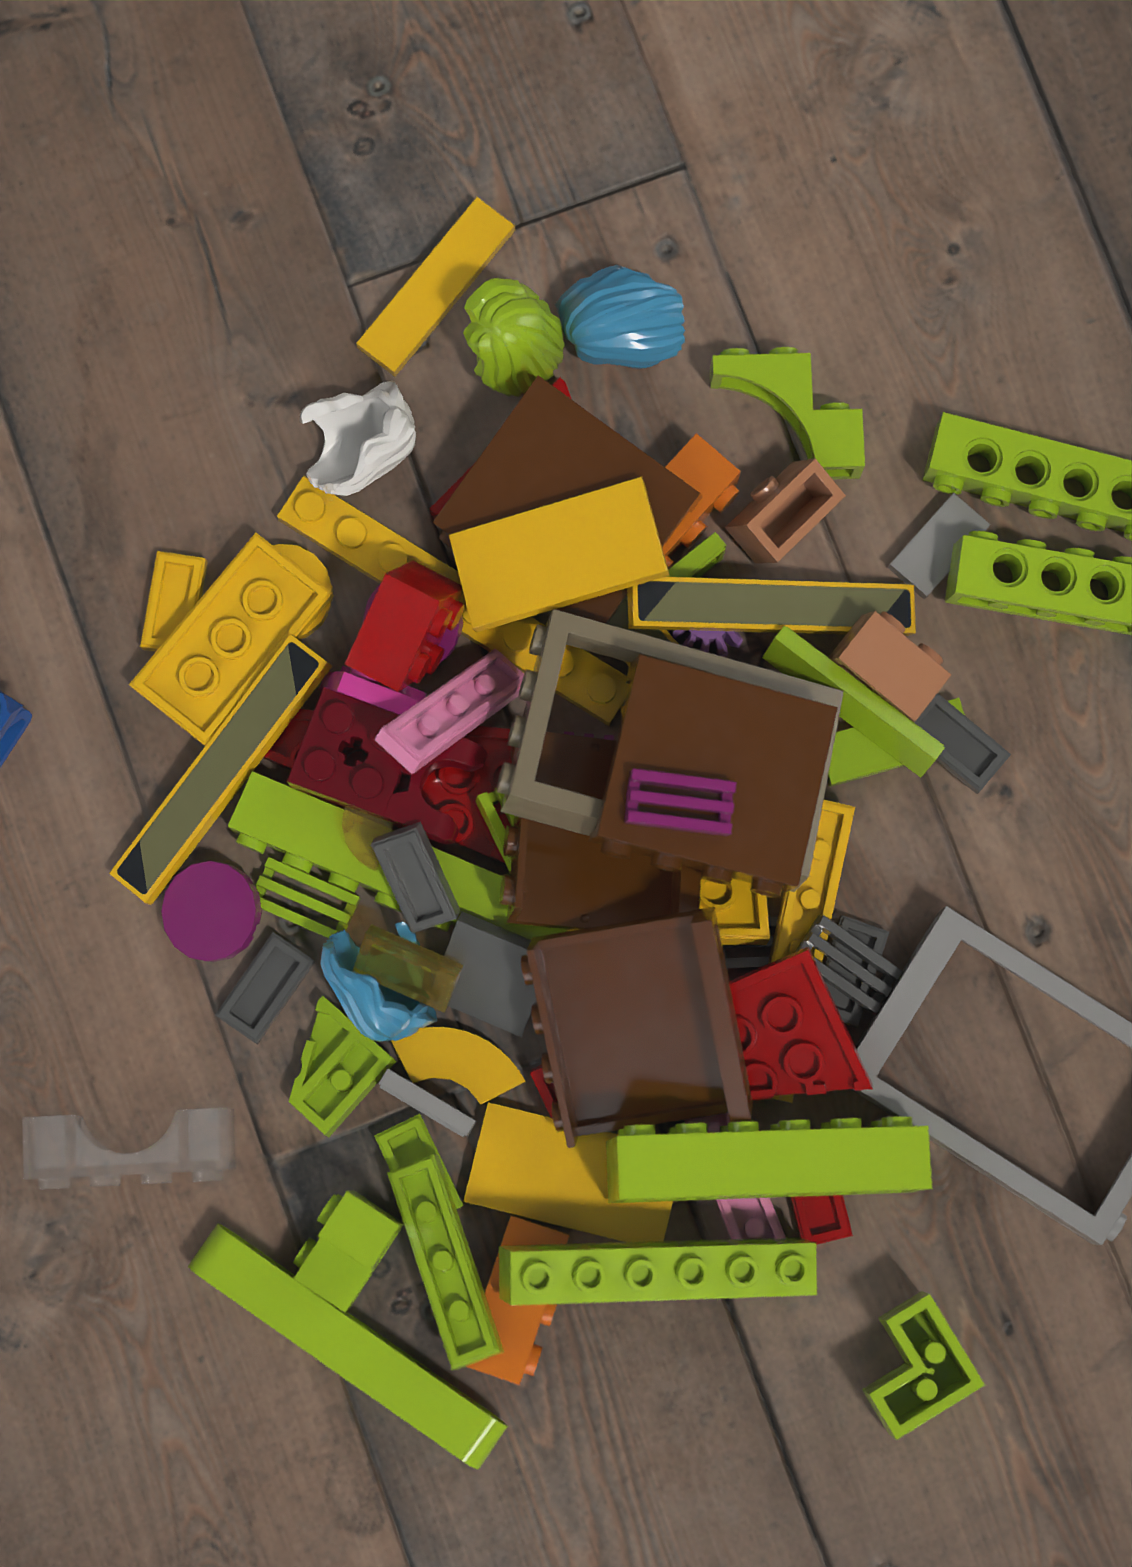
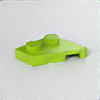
(336, 1069)

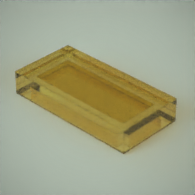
(408, 968)

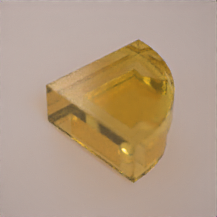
(360, 831)

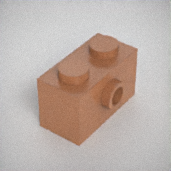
(784, 510)
(891, 663)

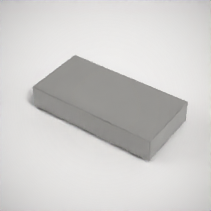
(929, 553)
(427, 1103)

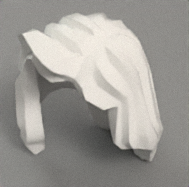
(361, 439)

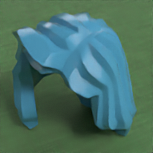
(622, 318)
(371, 1007)

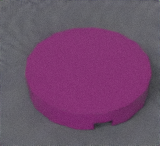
(211, 911)

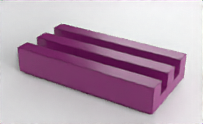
(723, 807)

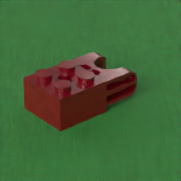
(380, 782)

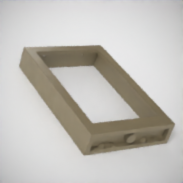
(580, 812)

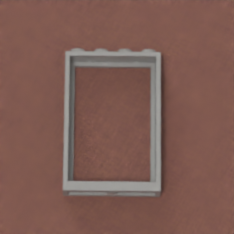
(896, 1014)

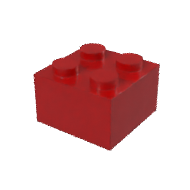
(406, 626)

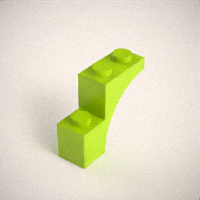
(785, 384)

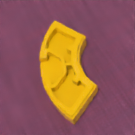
(460, 1058)

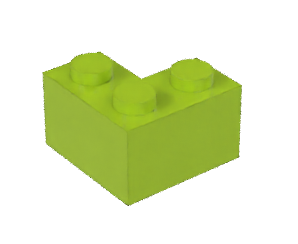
(348, 1248)
(934, 1369)

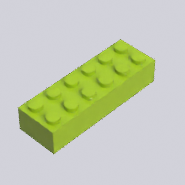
(768, 1164)

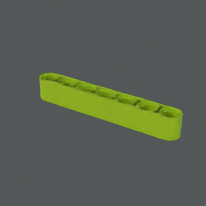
(348, 1347)

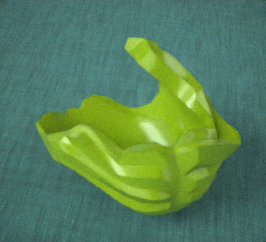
(512, 336)

